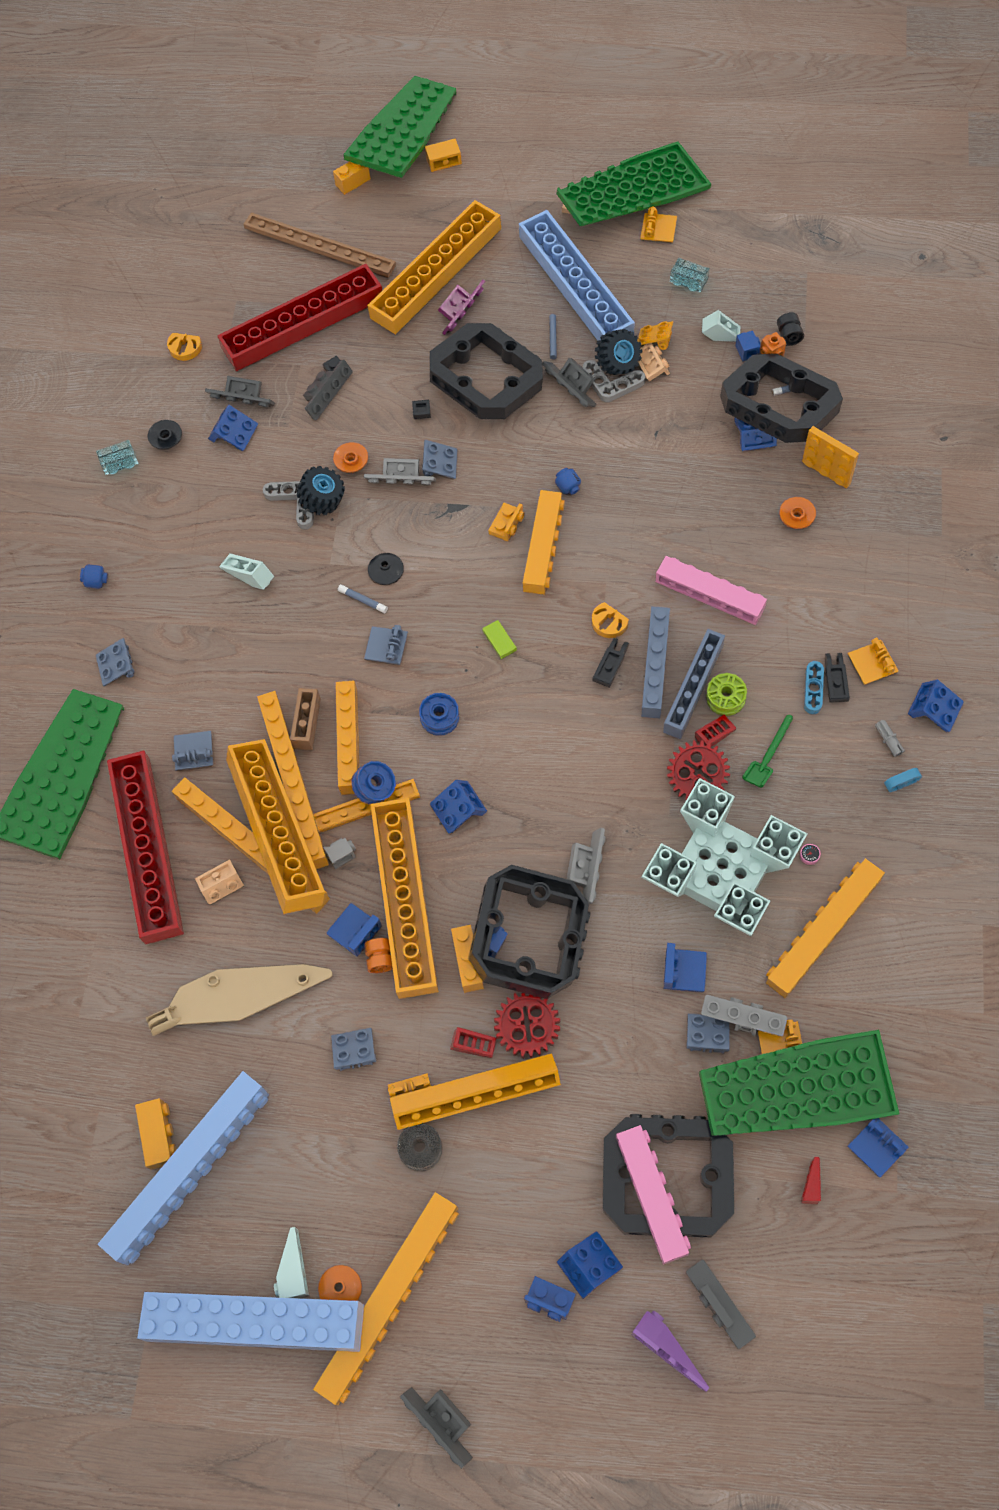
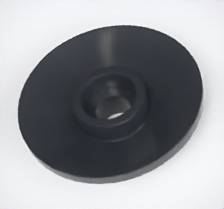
(162, 429)
(385, 575)

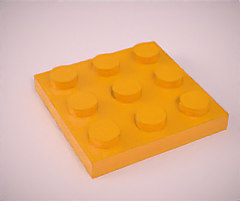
(830, 457)

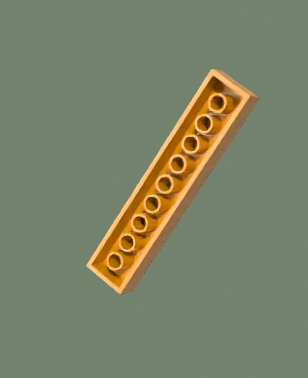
(434, 267)
(275, 827)
(404, 899)

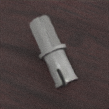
(889, 738)

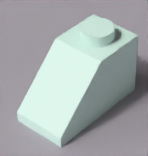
(720, 327)

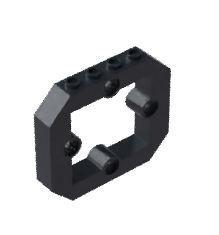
(799, 380)
(459, 388)
(508, 974)
(684, 1129)

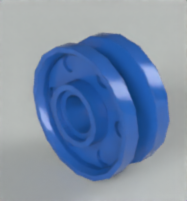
(439, 724)
(381, 775)

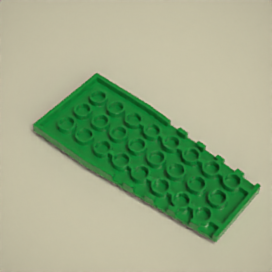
(401, 128)
(634, 185)
(60, 776)
(801, 1087)

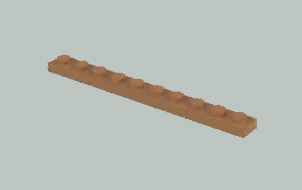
(319, 244)

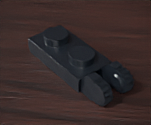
(610, 664)
(836, 679)

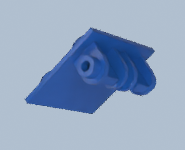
(878, 1147)

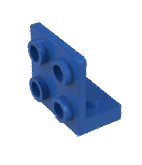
(234, 428)
(753, 438)
(937, 704)
(457, 805)
(354, 929)
(684, 969)
(589, 1264)
(549, 1298)

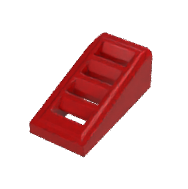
(700, 734)
(472, 1050)
(812, 1187)

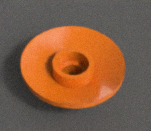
(348, 452)
(800, 507)
(347, 1277)

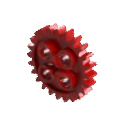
(709, 758)
(508, 1026)

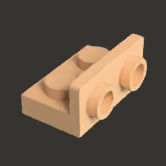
(652, 362)
(219, 882)

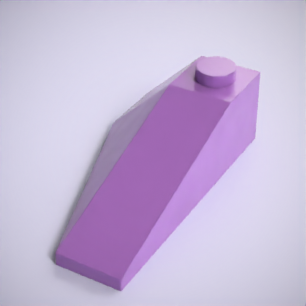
(660, 1340)

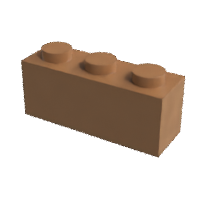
(305, 719)

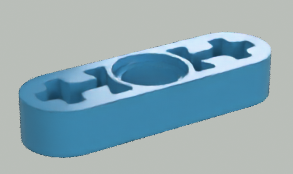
(818, 681)

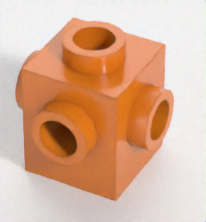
(773, 344)

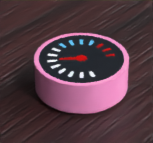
(810, 854)

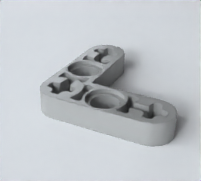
(607, 386)
(274, 496)

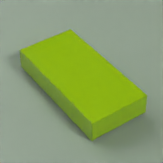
(499, 639)

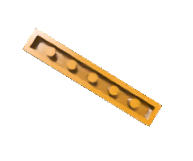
(542, 542)
(347, 734)

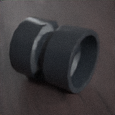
(790, 328)

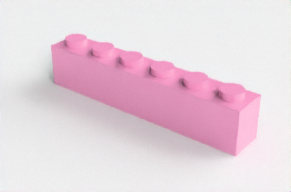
(711, 590)
(652, 1195)

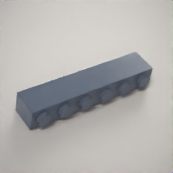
(655, 662)
(694, 684)

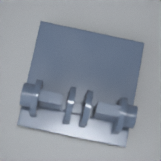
(439, 459)
(386, 644)
(115, 662)
(193, 750)
(707, 1034)
(353, 1049)

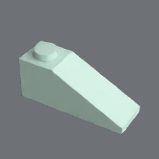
(247, 570)
(291, 1271)

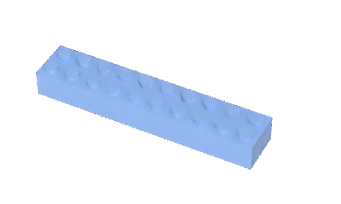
(573, 275)
(183, 1170)
(251, 1321)

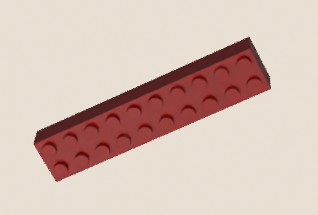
(299, 317)
(145, 848)

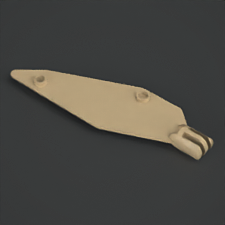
(234, 994)

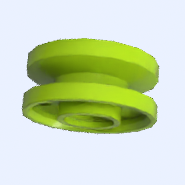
(729, 684)

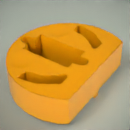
(176, 341)
(600, 615)

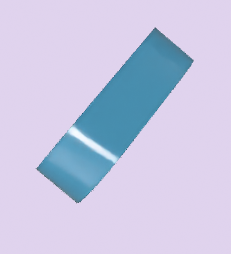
(903, 779)

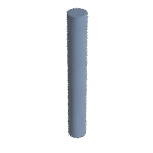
(553, 343)

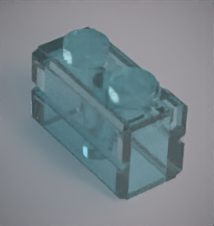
(689, 275)
(117, 457)

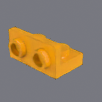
(506, 521)

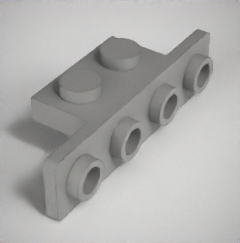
(400, 470)
(585, 864)
(744, 1015)

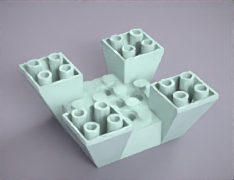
(712, 836)

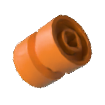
(378, 953)

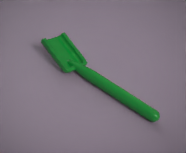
(758, 772)

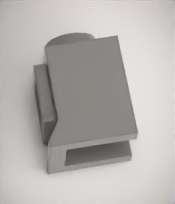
(340, 852)

